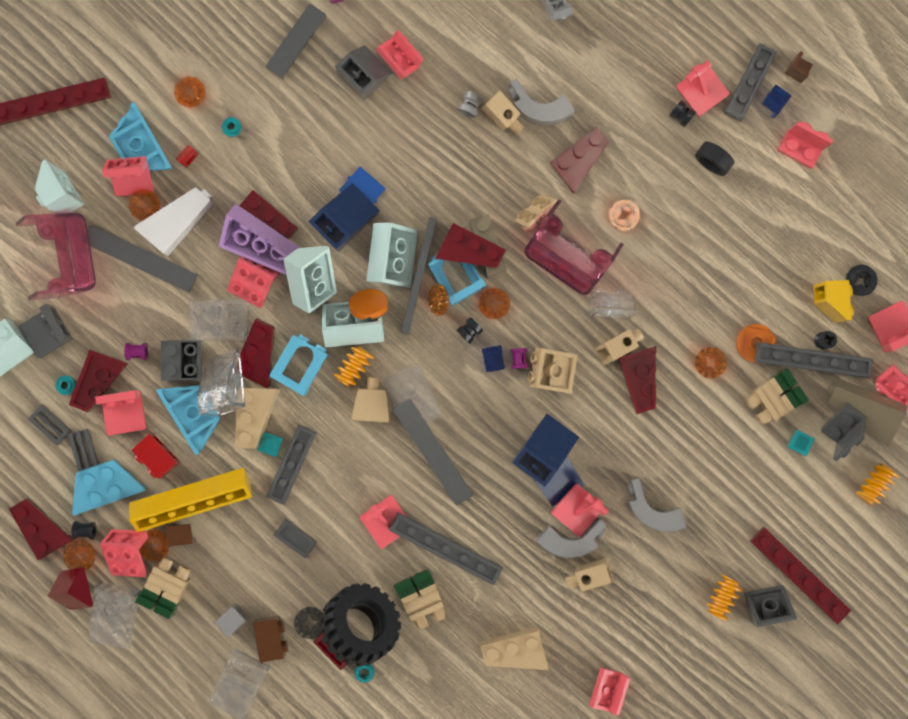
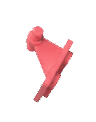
(702, 88)
(578, 509)
(379, 519)

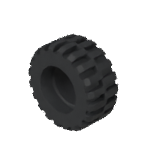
(343, 641)

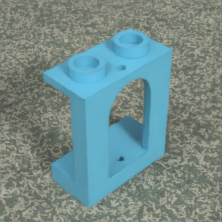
(454, 298)
(318, 360)

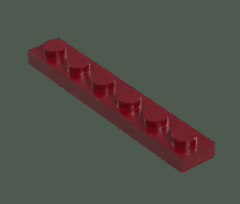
(54, 100)
(800, 575)

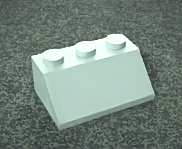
(56, 189)
(392, 255)
(310, 277)
(344, 329)
(13, 346)

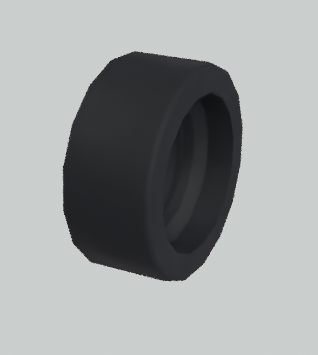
(714, 158)

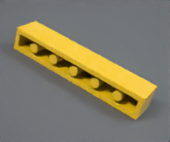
(190, 500)

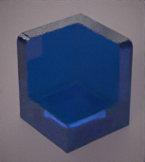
(776, 100)
(493, 358)

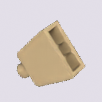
(497, 107)
(619, 346)
(371, 403)
(599, 574)

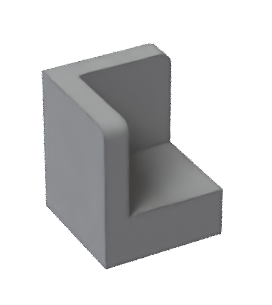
(231, 620)

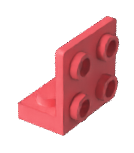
(804, 144)
(128, 175)
(251, 281)
(891, 326)
(123, 412)
(123, 552)

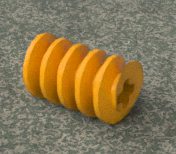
(353, 366)
(876, 484)
(723, 598)

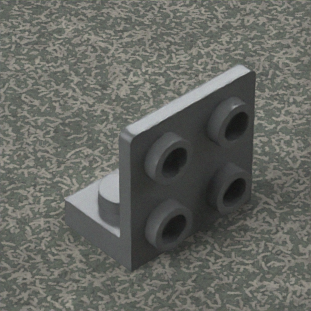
(45, 331)
(845, 429)

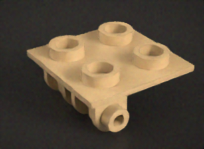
(540, 206)

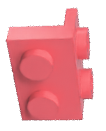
(400, 55)
(893, 384)
(609, 690)

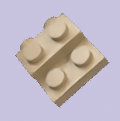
(552, 370)

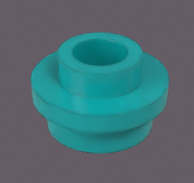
(234, 132)
(71, 385)
(364, 678)

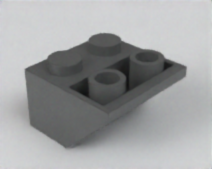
(362, 71)
(181, 360)

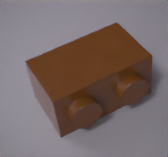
(270, 638)

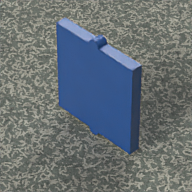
(365, 183)

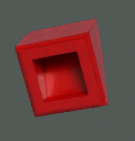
(187, 156)

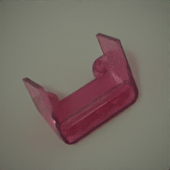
(72, 250)
(566, 259)

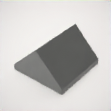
(769, 606)

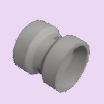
(470, 104)

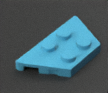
(136, 139)
(184, 409)
(103, 485)

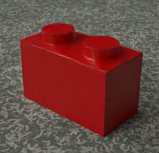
(155, 456)

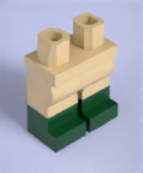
(773, 404)
(169, 583)
(421, 604)

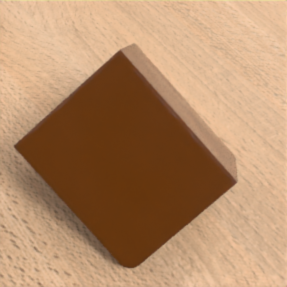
(799, 68)
(179, 535)

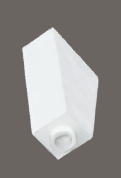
(173, 222)

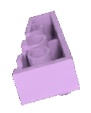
(255, 240)

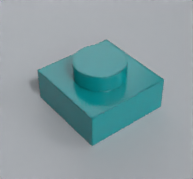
(800, 442)
(270, 444)

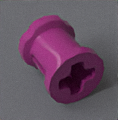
(136, 351)
(519, 358)

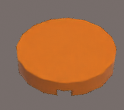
(368, 304)
(748, 338)

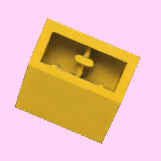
(834, 299)

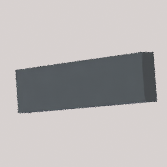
(295, 41)
(750, 82)
(291, 464)

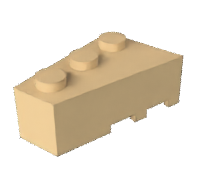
(253, 418)
(515, 650)

